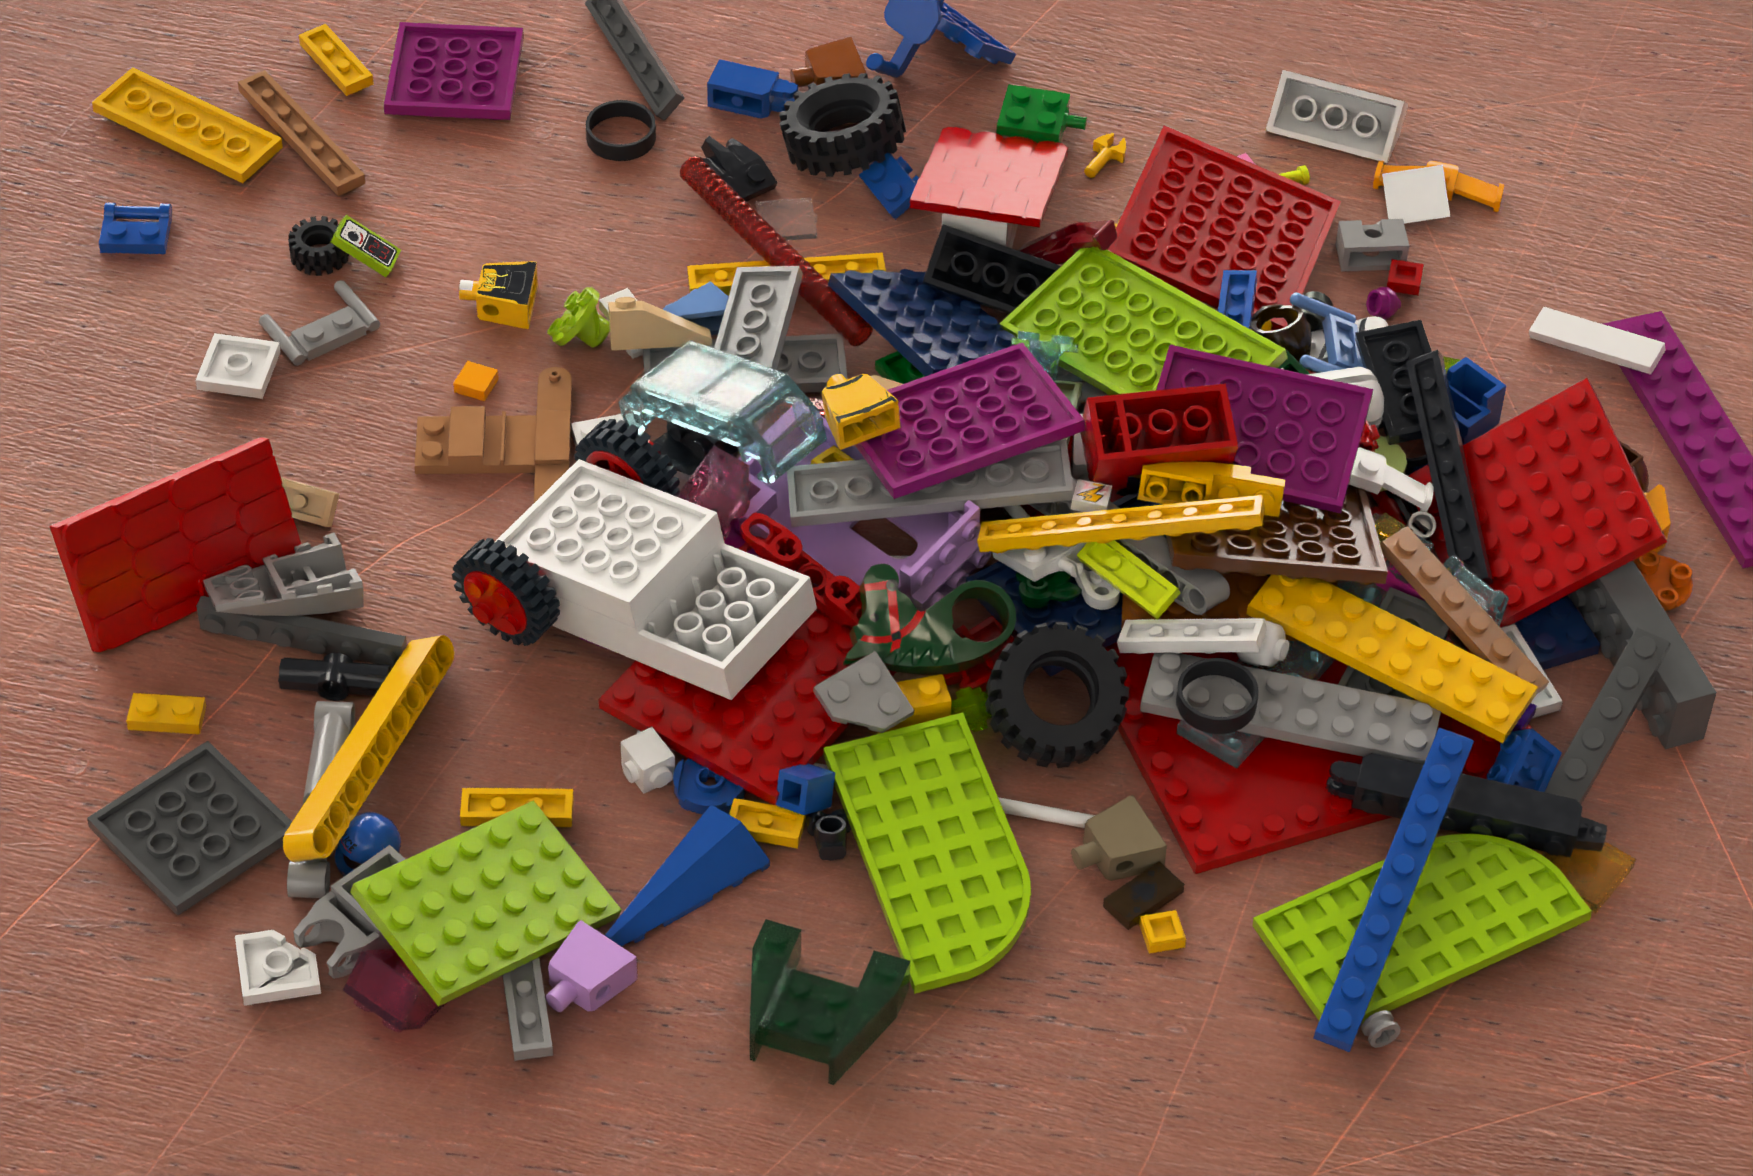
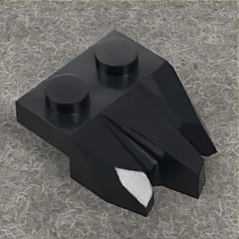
(739, 167)

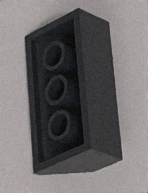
(984, 270)

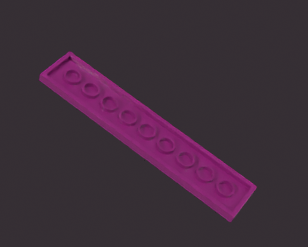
(1696, 433)

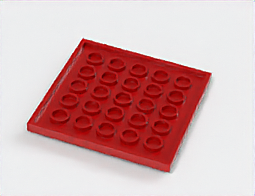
(1216, 213)
(1553, 501)
(758, 732)

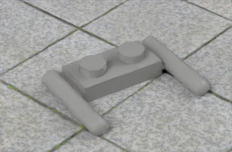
(326, 332)

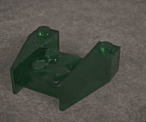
(817, 1014)

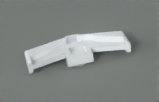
(1372, 473)

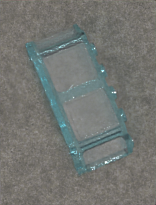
(730, 402)

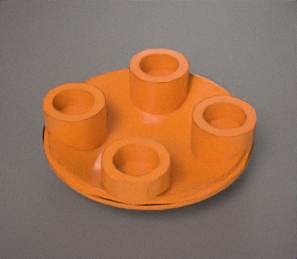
(1666, 578)

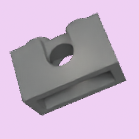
(1385, 236)

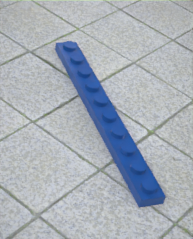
(1393, 890)

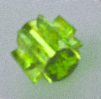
(973, 706)

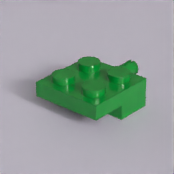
(1036, 114)

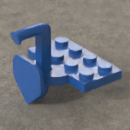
(917, 23)

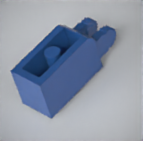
(748, 90)

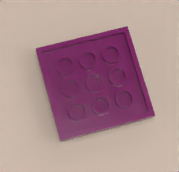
(454, 71)

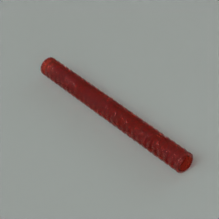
(774, 249)

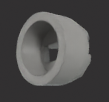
(1424, 521)

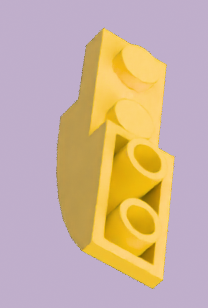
(1207, 481)

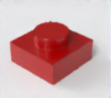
(1405, 277)

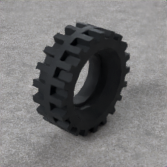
(838, 103)

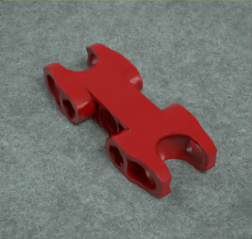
(835, 595)

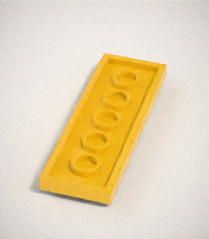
(187, 125)

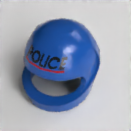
(365, 838)

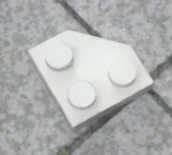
(274, 968)

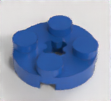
(698, 796)

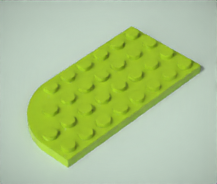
(934, 847)
(1469, 910)

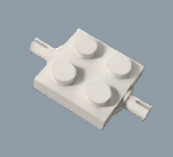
(1043, 561)

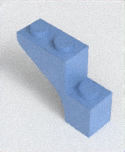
(702, 306)

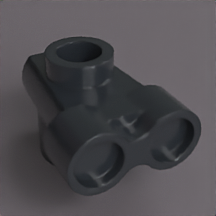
(829, 833)

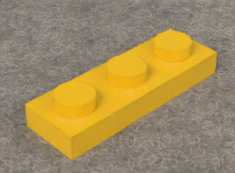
(336, 59)
(485, 804)

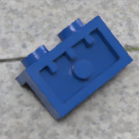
(1525, 760)

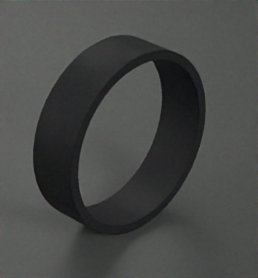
(620, 152)
(1219, 667)

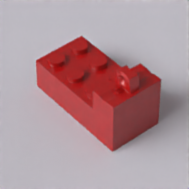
(1156, 428)

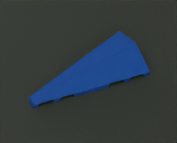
(706, 861)

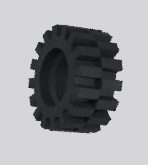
(314, 258)

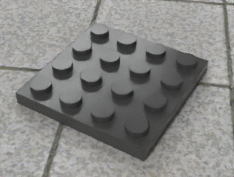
(191, 827)

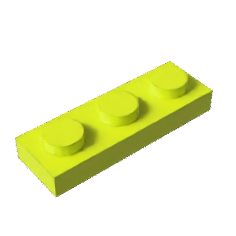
(1129, 576)

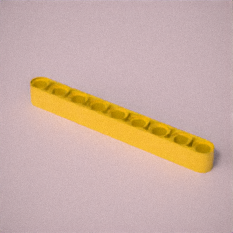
(368, 749)

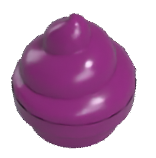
(1383, 303)

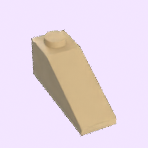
(645, 326)

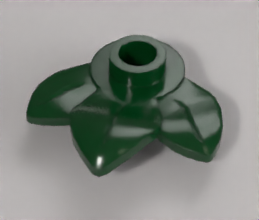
(1050, 587)

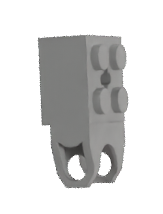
(343, 920)

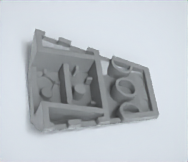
(292, 585)

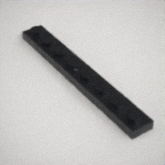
(1448, 463)

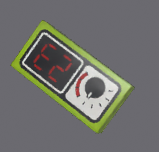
(365, 246)

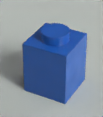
(805, 788)

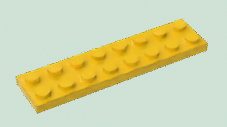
(1395, 653)

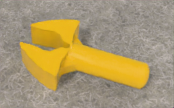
(1105, 153)

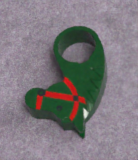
(922, 640)

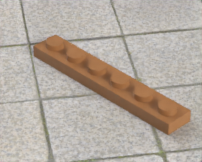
(301, 133)
(1457, 606)

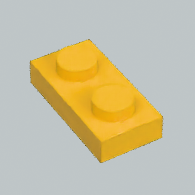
(166, 713)
(769, 822)

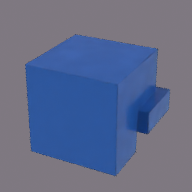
(1475, 398)

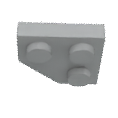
(864, 696)

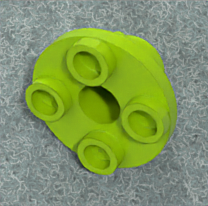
(580, 320)

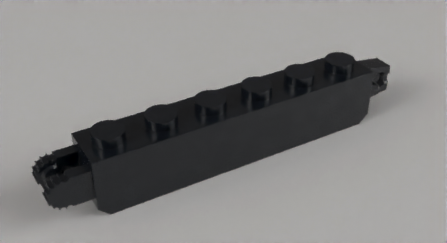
(1477, 806)

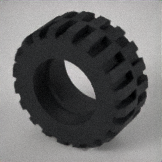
(1078, 654)

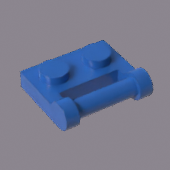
(135, 236)

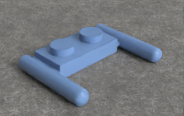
(1339, 336)

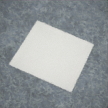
(1416, 194)

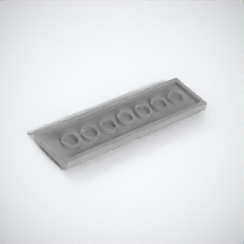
(854, 492)
(1300, 710)

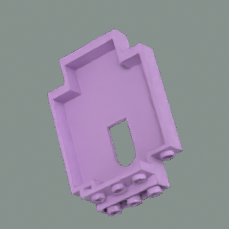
(945, 540)

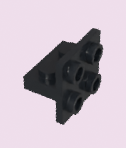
(689, 448)

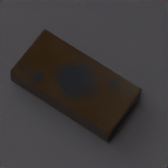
(1143, 895)

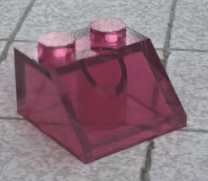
(390, 990)

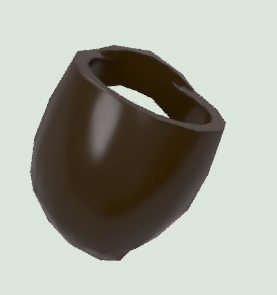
(1294, 338)

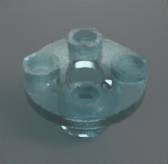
(1046, 351)

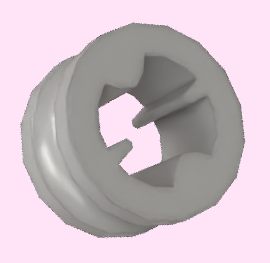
(1380, 1028)

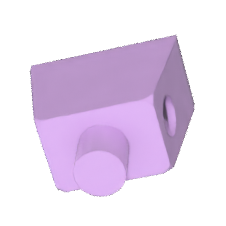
(589, 970)

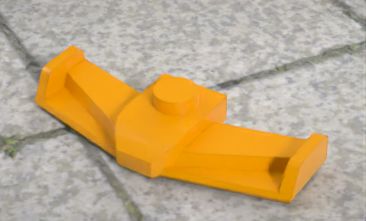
(1455, 183)

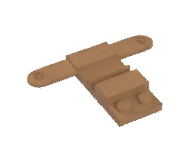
(502, 444)

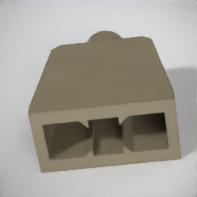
(1120, 842)

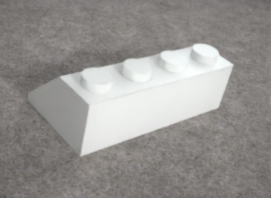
(1336, 116)

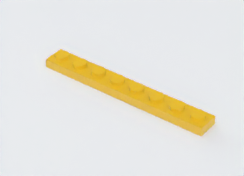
(1122, 523)

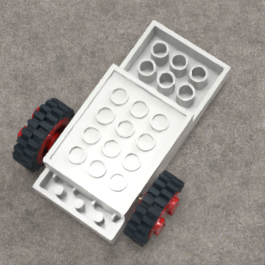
(634, 571)

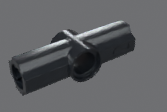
(332, 676)

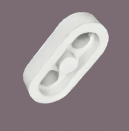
(1096, 590)

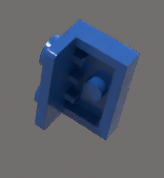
(891, 183)

